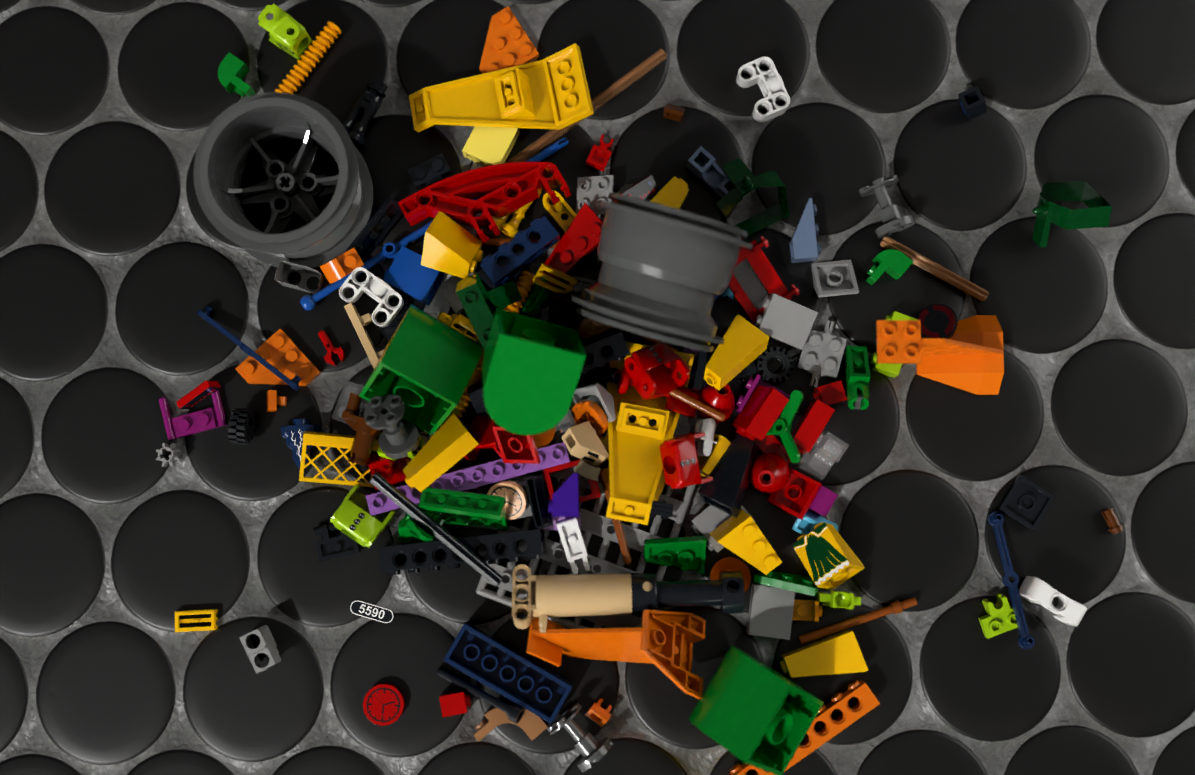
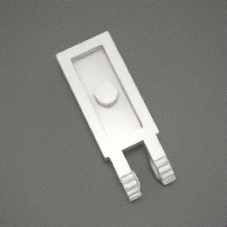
(573, 542)

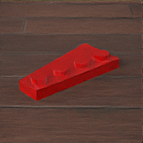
(576, 243)

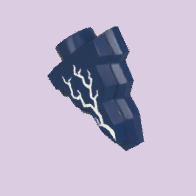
(294, 437)

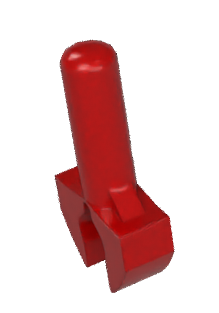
(330, 349)

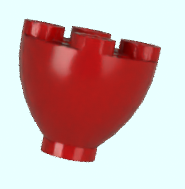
(721, 400)
(774, 466)

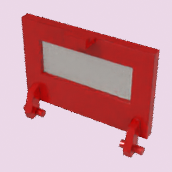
(756, 279)

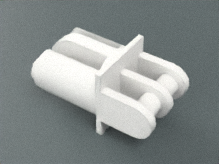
(704, 443)

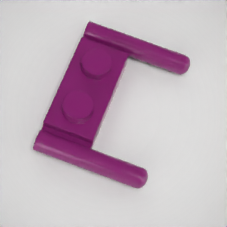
(193, 422)

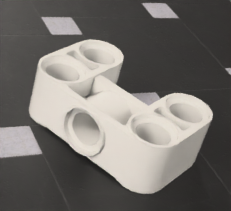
(770, 86)
(377, 290)
(1041, 593)

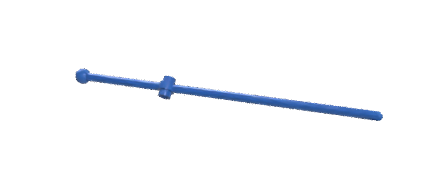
(308, 302)

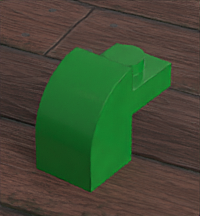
(231, 73)
(890, 261)

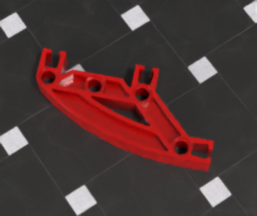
(496, 182)

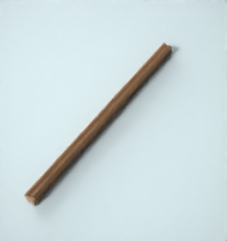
(599, 100)

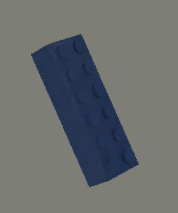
(508, 672)

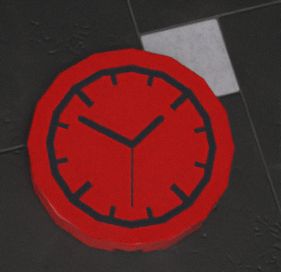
(383, 704)

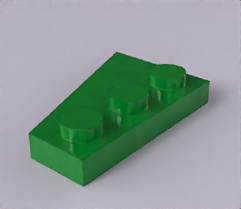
(678, 551)
(787, 581)

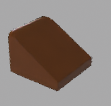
(673, 112)

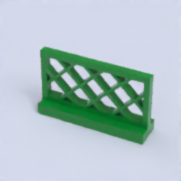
(465, 508)

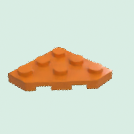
(506, 44)
(284, 356)

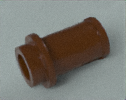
(1112, 520)

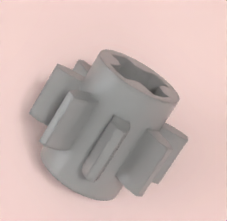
(174, 457)

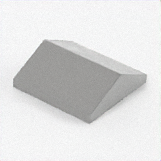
(834, 278)
(598, 395)

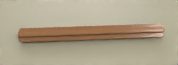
(936, 269)

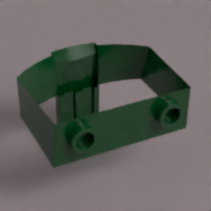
(745, 182)
(1095, 216)
(482, 304)

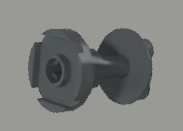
(890, 213)
(397, 435)
(585, 742)

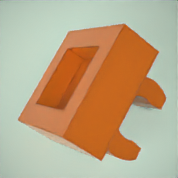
(274, 401)
(598, 714)

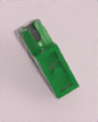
(857, 377)

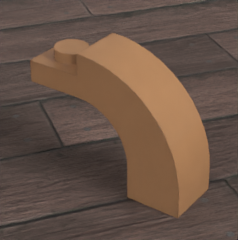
(530, 723)

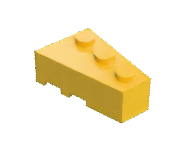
(747, 541)

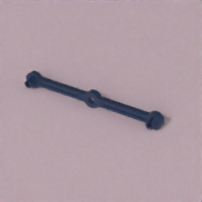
(205, 314)
(1025, 639)

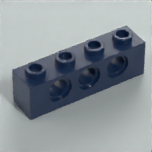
(516, 262)

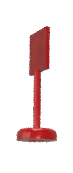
(672, 404)

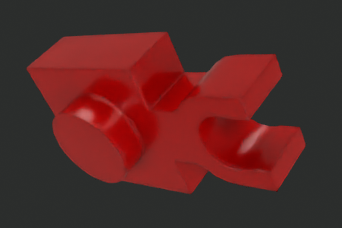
(600, 155)

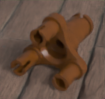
(364, 436)

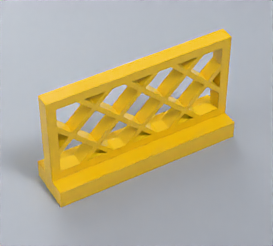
(331, 440)

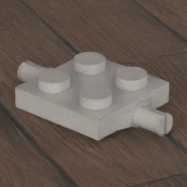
(822, 354)

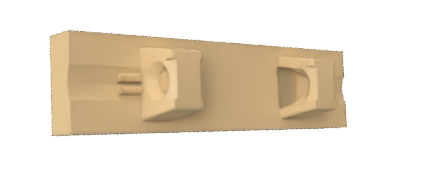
(359, 323)

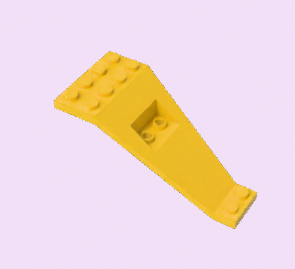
(544, 96)
(635, 446)

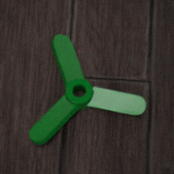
(783, 425)

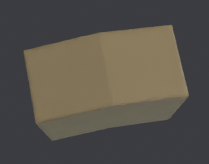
(587, 471)

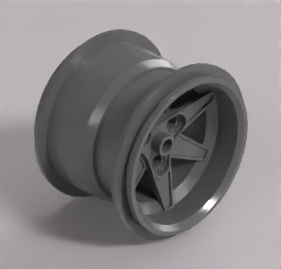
(247, 132)
(661, 271)

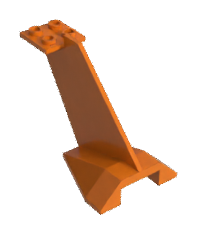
(966, 361)
(663, 641)

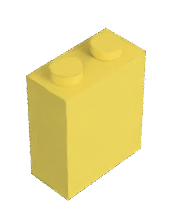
(490, 144)

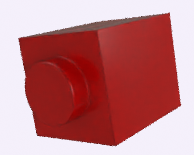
(830, 393)
(455, 703)

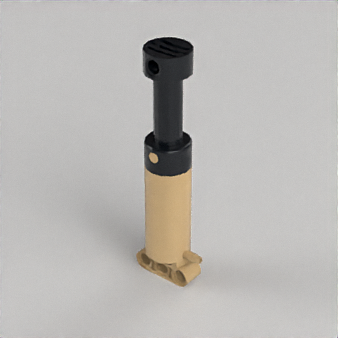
(616, 594)

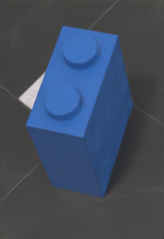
(412, 278)

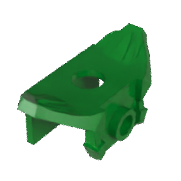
(411, 533)

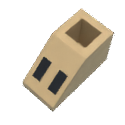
(585, 444)

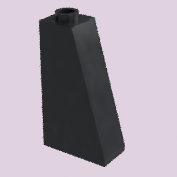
(731, 477)

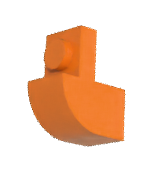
(341, 265)

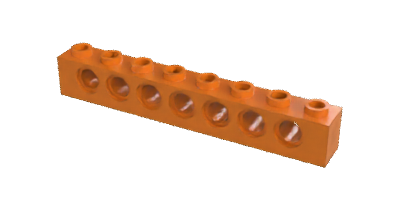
(848, 715)

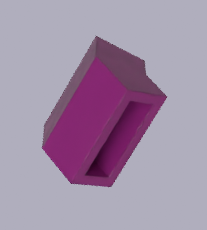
(823, 501)

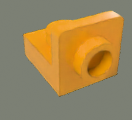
(806, 610)

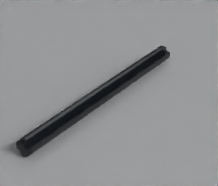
(436, 529)

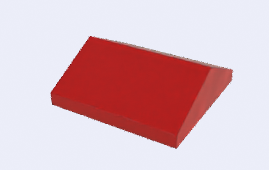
(796, 495)

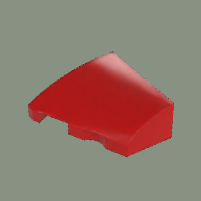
(387, 468)

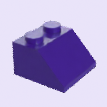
(566, 499)

